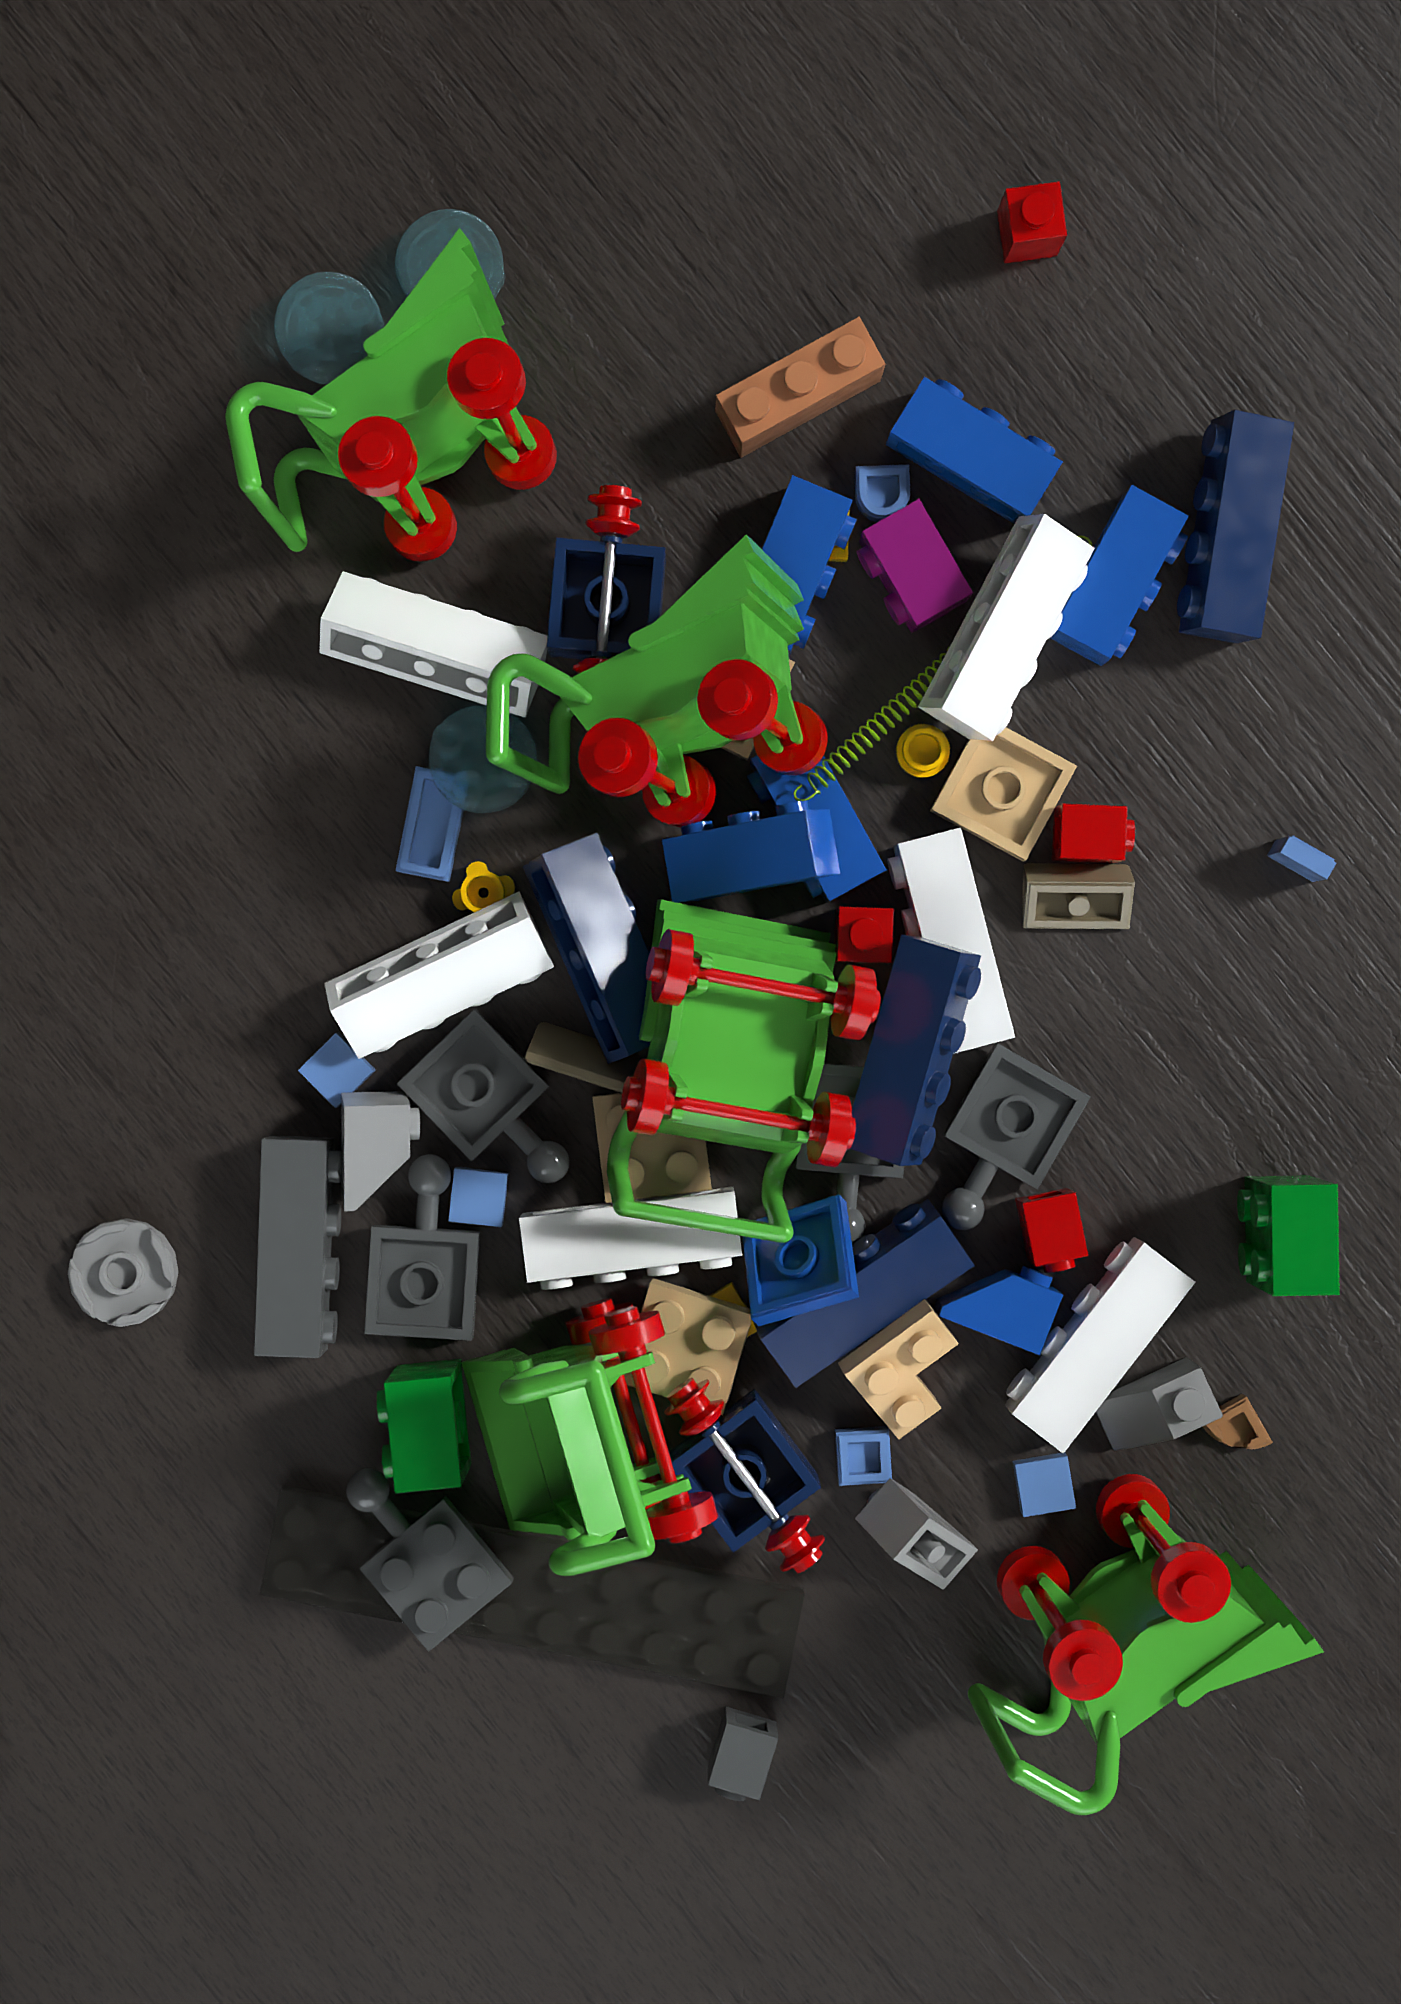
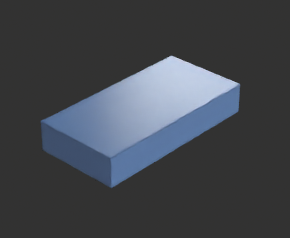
(429, 831)

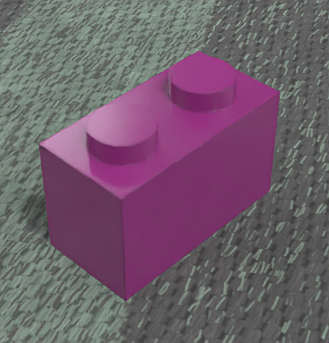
(913, 567)

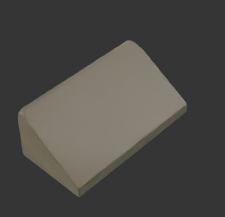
(1077, 896)
(578, 1057)

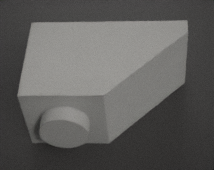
(374, 1141)
(1159, 1406)
(915, 1534)

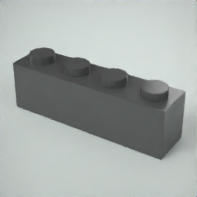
(295, 1246)

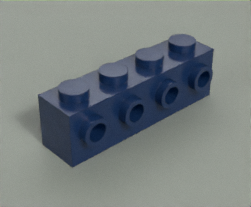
(1235, 527)
(596, 939)
(913, 1050)
(893, 1275)

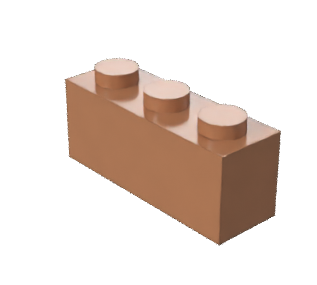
(800, 387)

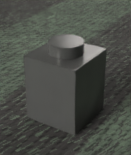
(742, 1755)

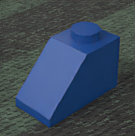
(1006, 1307)

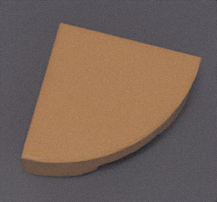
(1239, 1425)

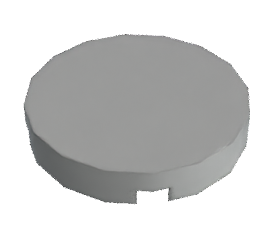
(123, 1272)

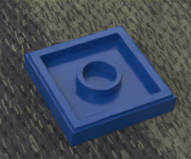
(806, 1271)

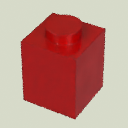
(1032, 222)
(1092, 833)
(863, 934)
(1052, 1229)

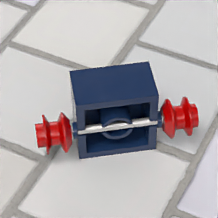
(604, 586)
(749, 1470)

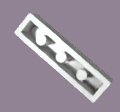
(1007, 627)
(424, 640)
(949, 911)
(438, 976)
(604, 1244)
(1097, 1343)

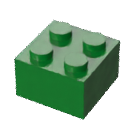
(1290, 1235)
(425, 1426)

